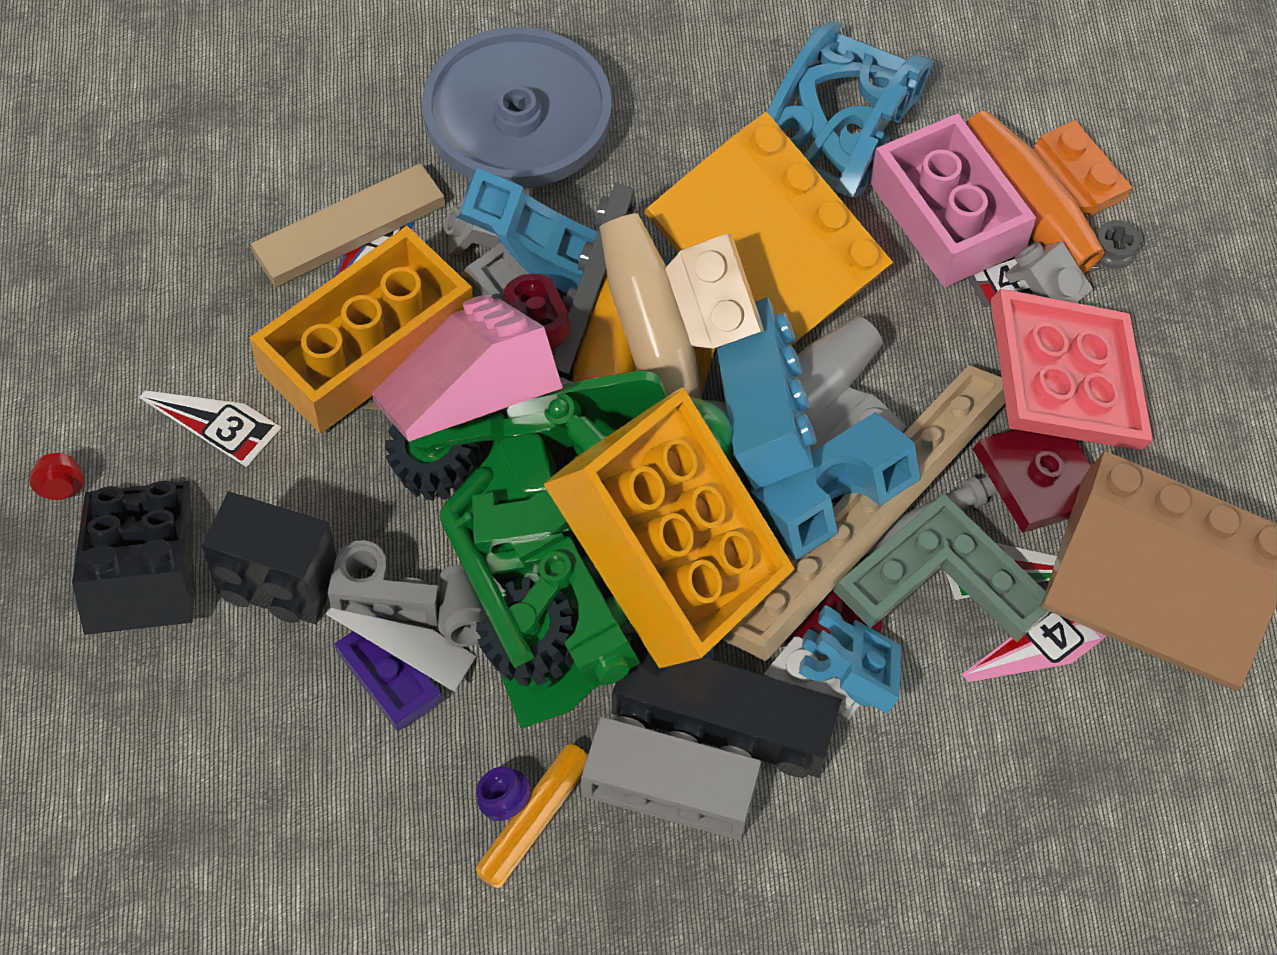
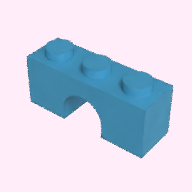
(864, 460)

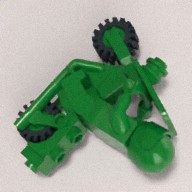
(516, 535)

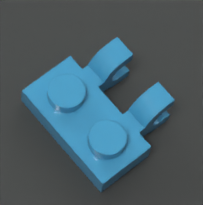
(858, 657)

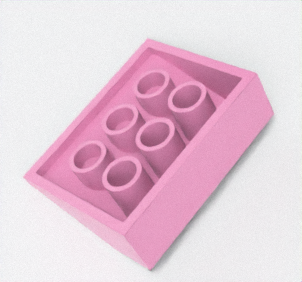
(468, 369)

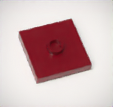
(1034, 475)

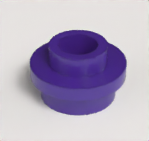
(502, 793)

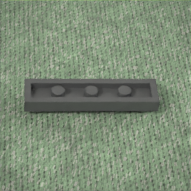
(581, 301)

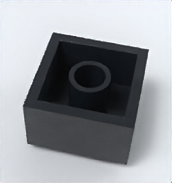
(270, 558)

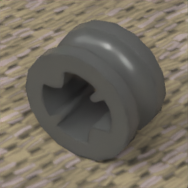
(1129, 242)

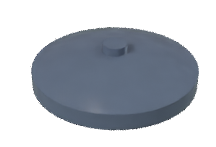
(517, 106)

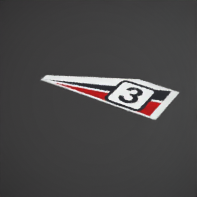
(224, 424)

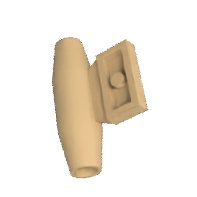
(673, 307)

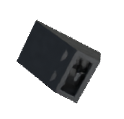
(135, 558)

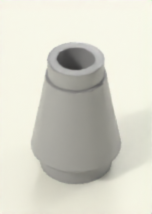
(458, 608)

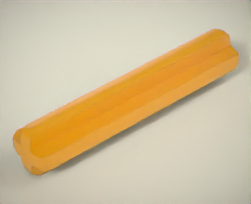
(532, 819)

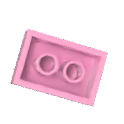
(951, 200)

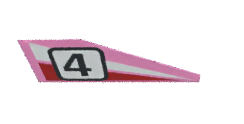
(1048, 644)

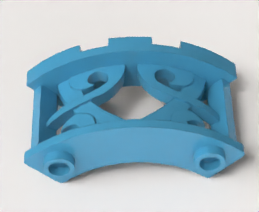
(835, 56)

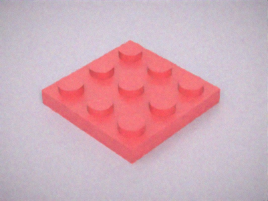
(1070, 370)

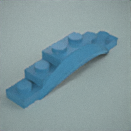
(529, 230)

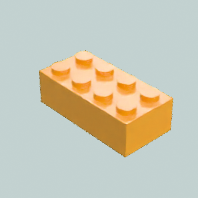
(358, 328)

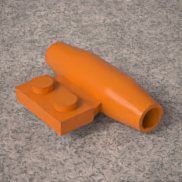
(1056, 181)

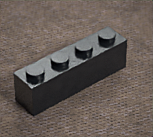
(730, 708)

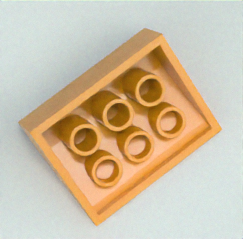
(785, 222)
(671, 530)

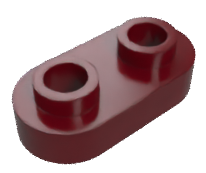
(539, 299)

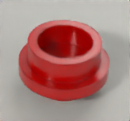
(56, 476)

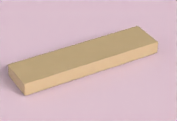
(347, 225)

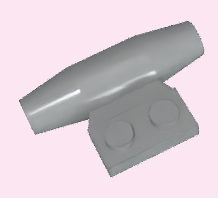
(828, 372)

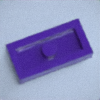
(391, 683)

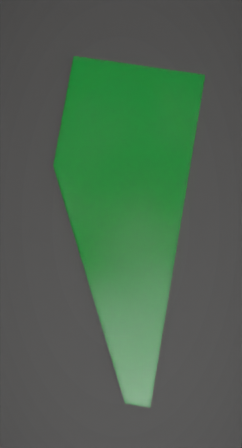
(552, 702)

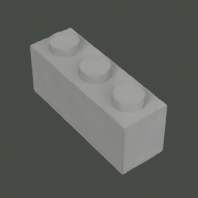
(670, 777)

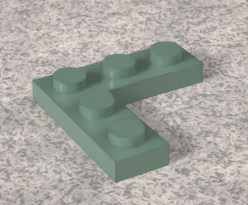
(946, 540)

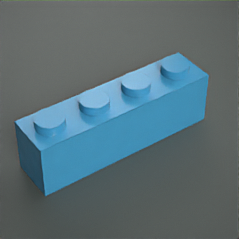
(767, 401)

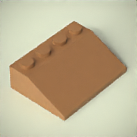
(1166, 570)

